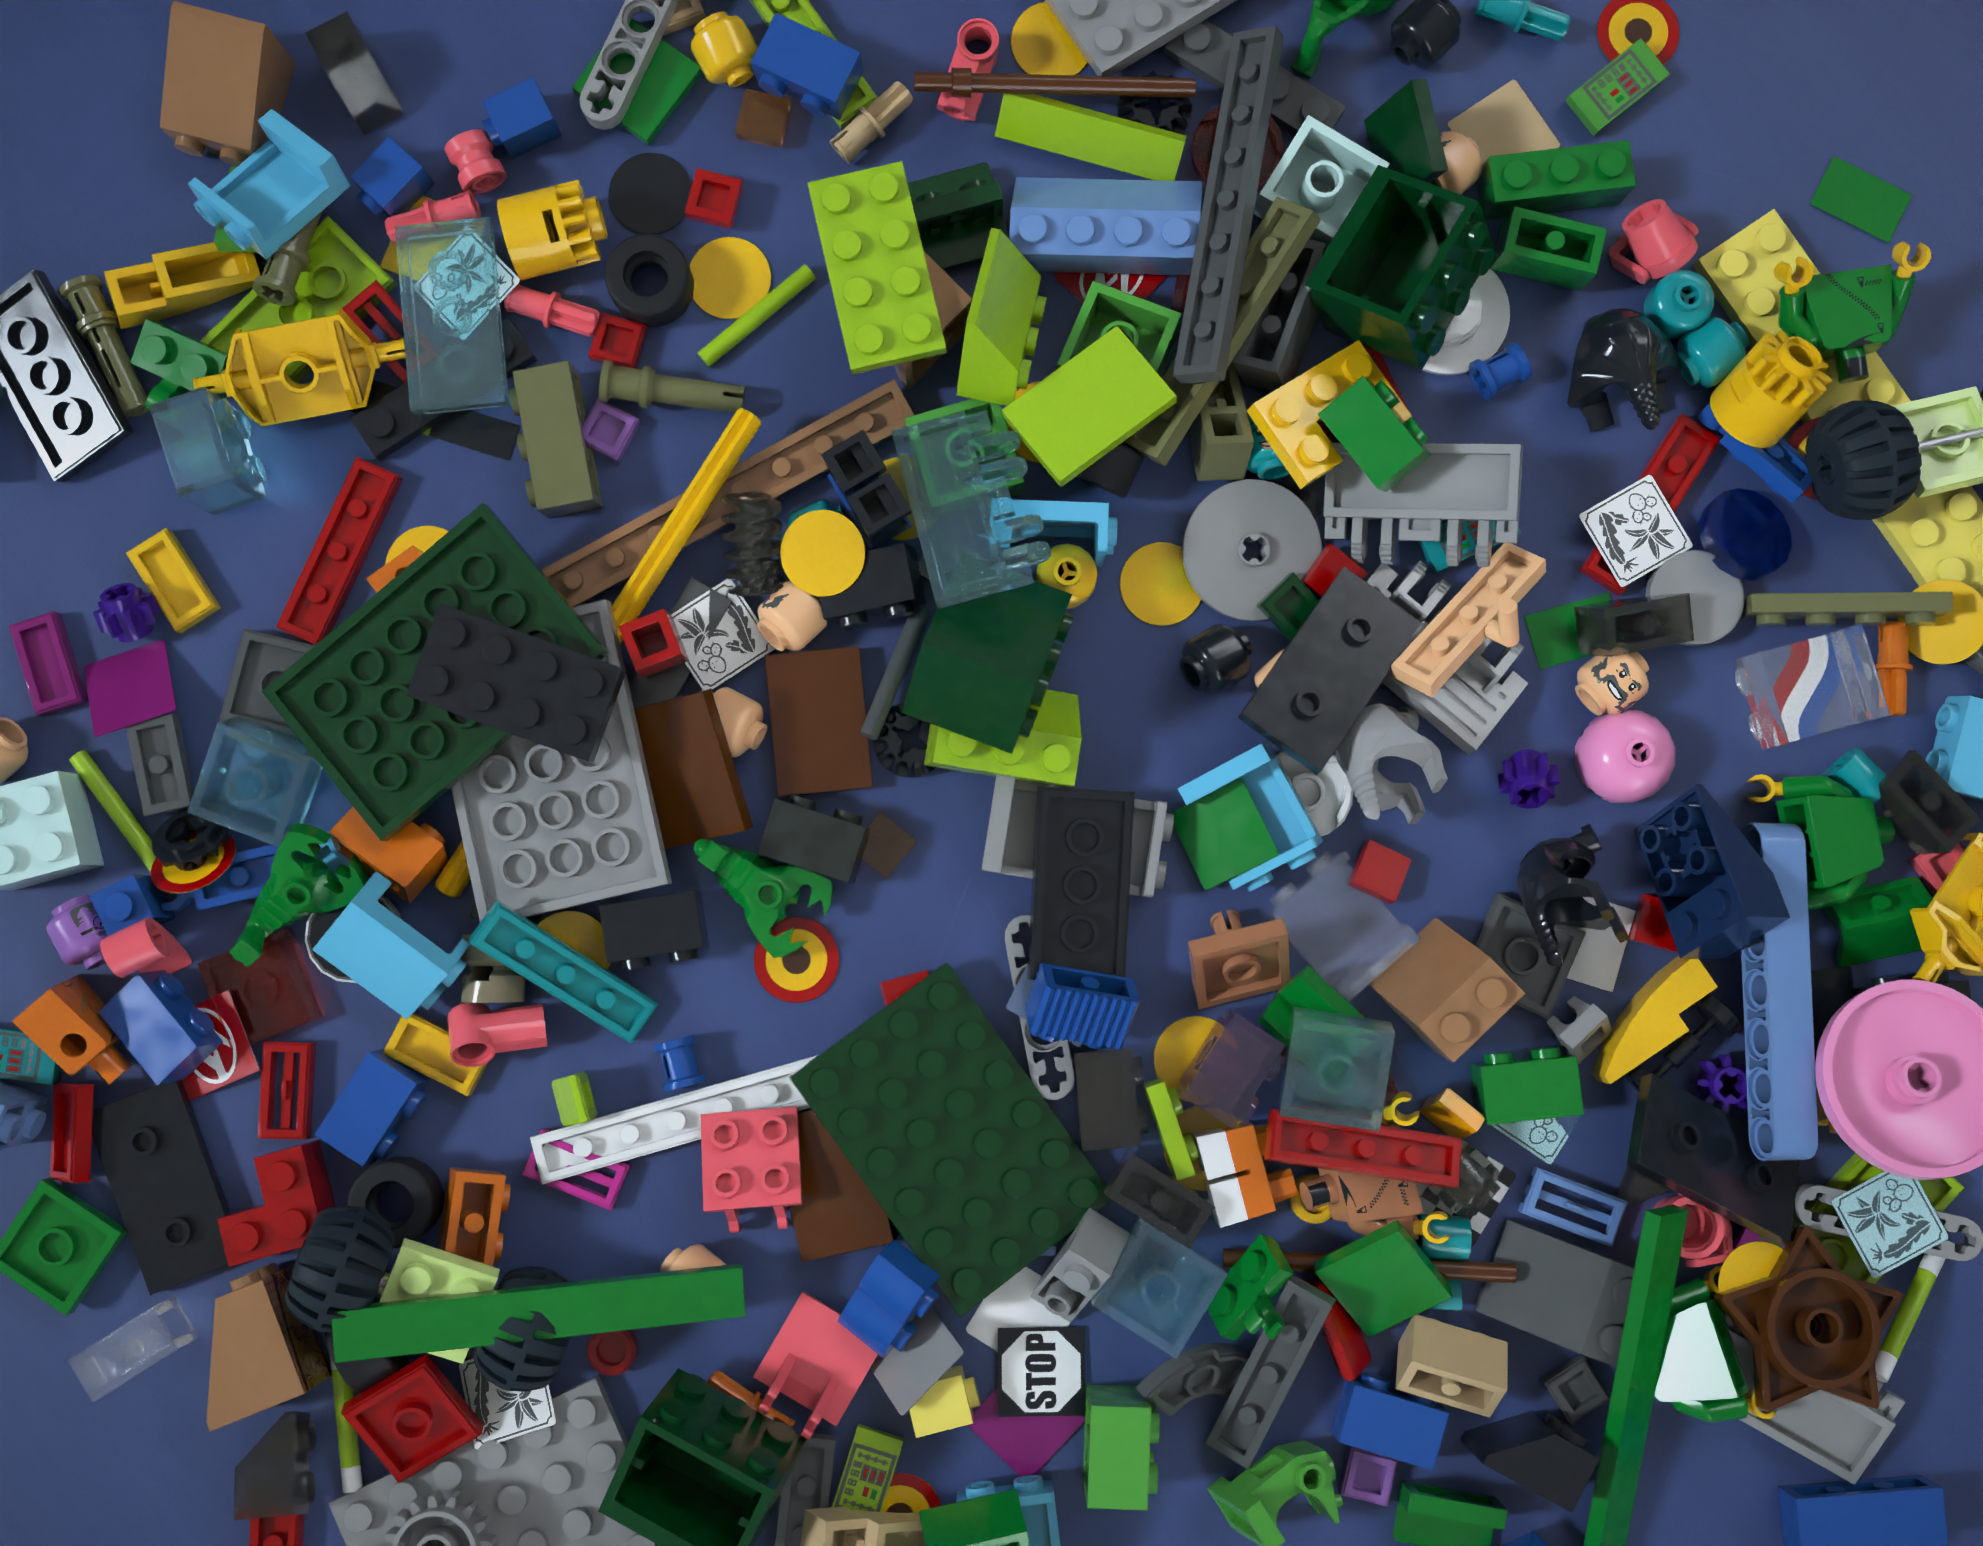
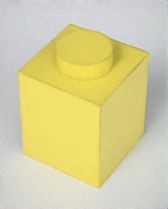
(946, 1404)

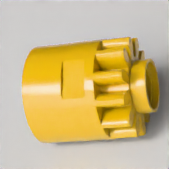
(551, 229)
(1770, 389)

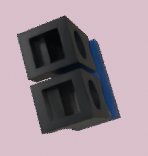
(867, 495)

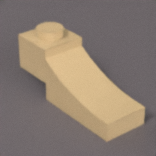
(860, 1528)

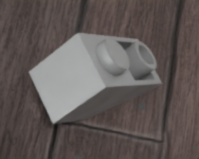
(1081, 1265)

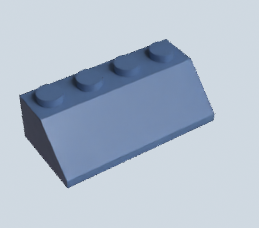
(1106, 225)

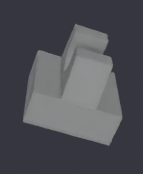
(1583, 1034)

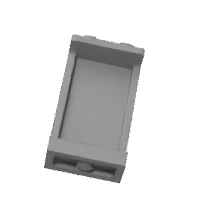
(1012, 836)

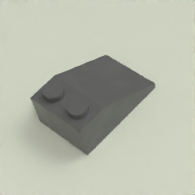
(1560, 1292)

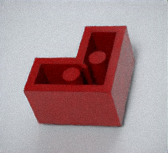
(293, 1193)

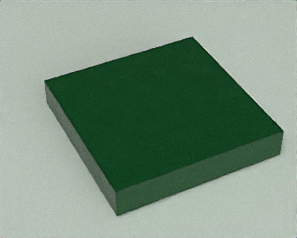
(1407, 133)

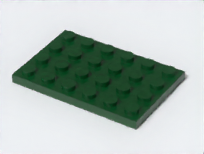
(352, 686)
(951, 1138)

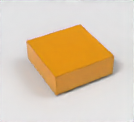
(1452, 1114)

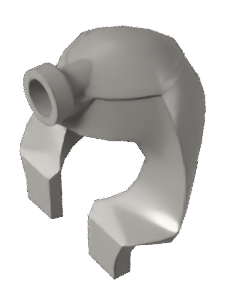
(1382, 733)

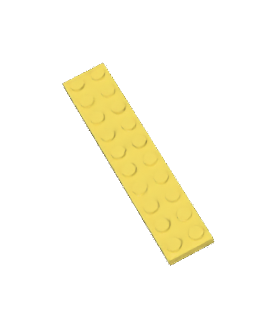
(1930, 534)

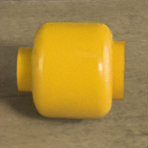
(724, 49)
(1084, 572)

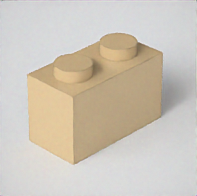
(1452, 1365)

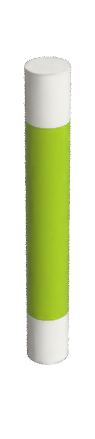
(1907, 1316)
(347, 1436)

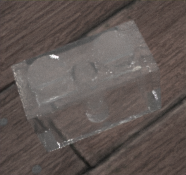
(133, 1349)

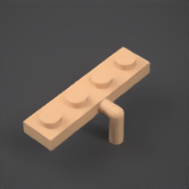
(1477, 612)

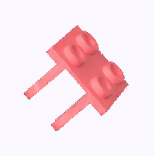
(751, 1162)
(814, 1363)

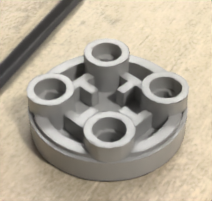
(1714, 594)

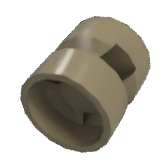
(489, 979)

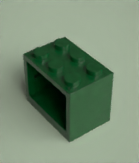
(1401, 266)
(990, 663)
(701, 1468)

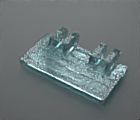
(960, 500)

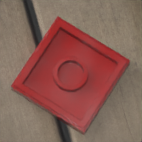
(412, 1418)

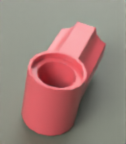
(977, 28)
(481, 1032)

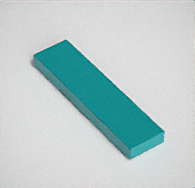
(563, 971)

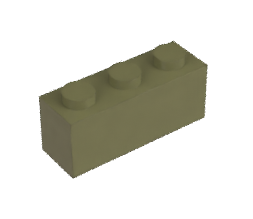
(553, 440)

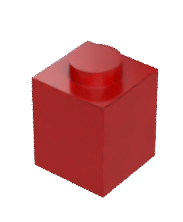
(654, 643)

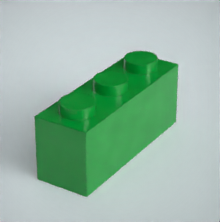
(1557, 179)

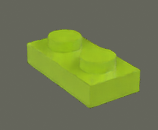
(1178, 1147)

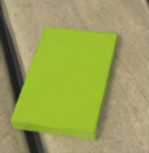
(1089, 406)

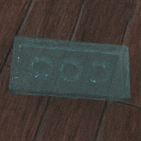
(451, 316)

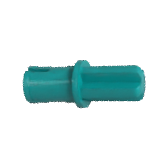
(1526, 16)

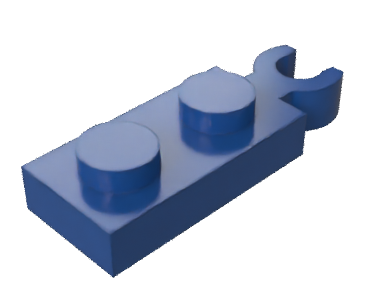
(1778, 465)
(237, 884)

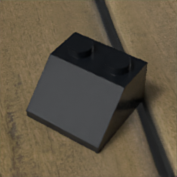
(1536, 1454)

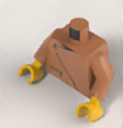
(1373, 1201)

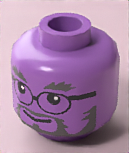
(77, 932)

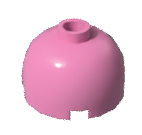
(1607, 762)

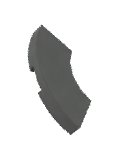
(1194, 1373)

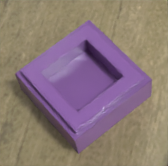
(609, 430)
(1367, 1476)

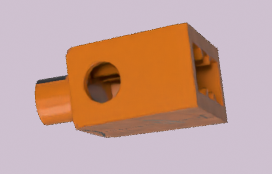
(72, 1031)

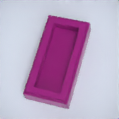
(48, 663)

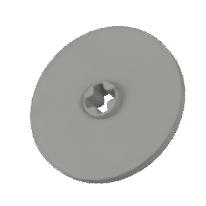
(1215, 545)

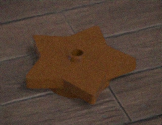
(1844, 1332)

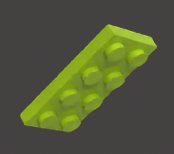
(877, 267)

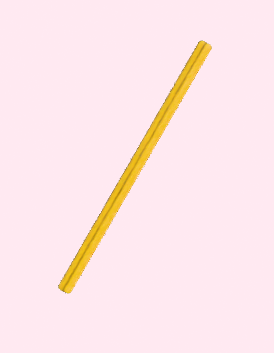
(652, 567)

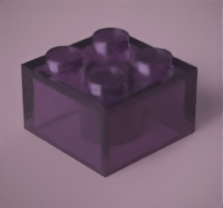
(1231, 1069)

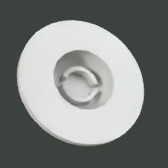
(1476, 331)

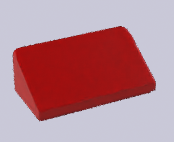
(1343, 1338)

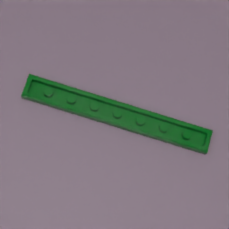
(571, 1307)
(1636, 1375)

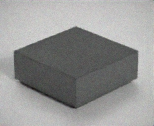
(1575, 1388)

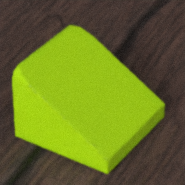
(574, 1099)

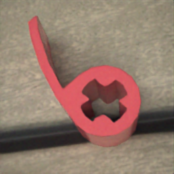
(143, 948)

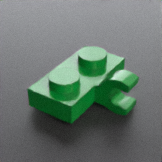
(175, 359)
(1247, 1291)

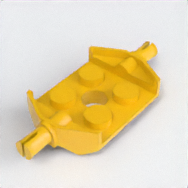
(331, 345)
(1953, 921)

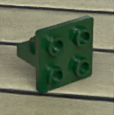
(957, 214)

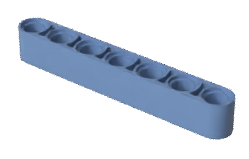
(1780, 1009)

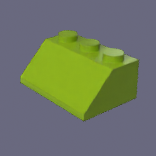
(1001, 324)
(1044, 758)

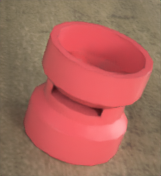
(474, 158)

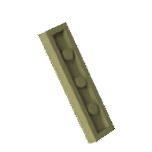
(1865, 607)

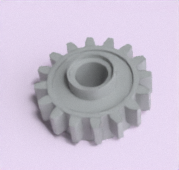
(440, 1521)

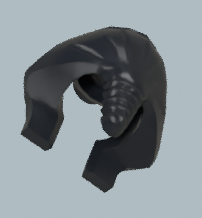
(1624, 351)
(1554, 888)

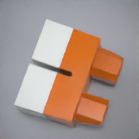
(1250, 1189)

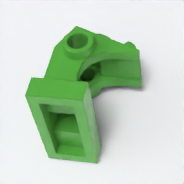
(1258, 1493)

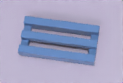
(1534, 1192)

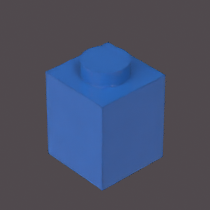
(520, 119)
(390, 180)
(130, 902)

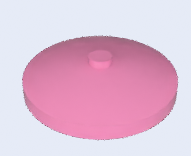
(1906, 1078)

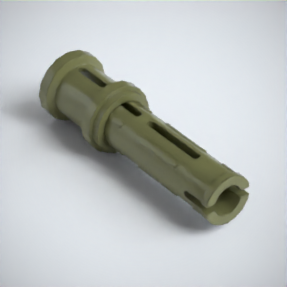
(285, 266)
(100, 328)
(649, 387)

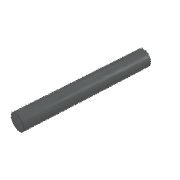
(894, 673)

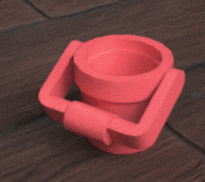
(1658, 240)
(1706, 1233)

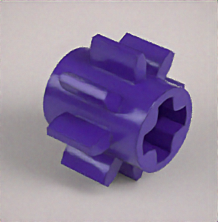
(126, 612)
(1528, 779)
(1709, 1083)

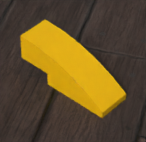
(178, 282)
(1652, 1018)

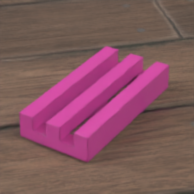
(615, 1184)

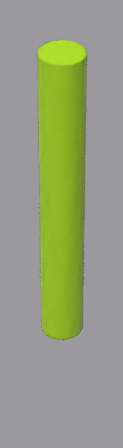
(756, 315)
(114, 806)

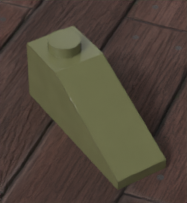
(1222, 433)

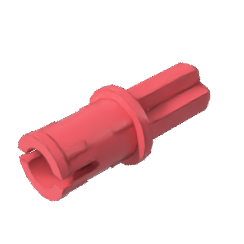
(448, 209)
(552, 310)

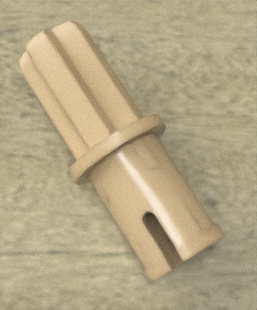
(871, 122)

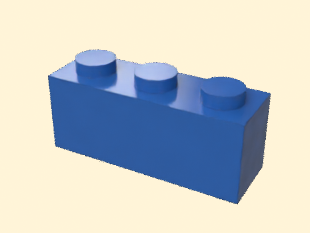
(1864, 1514)

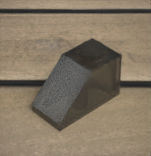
(355, 72)
(1633, 624)
(1924, 806)

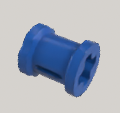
(1500, 371)
(679, 1063)

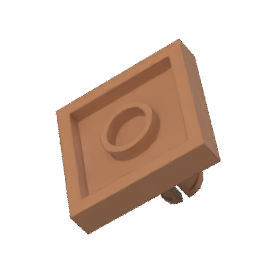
(1238, 960)

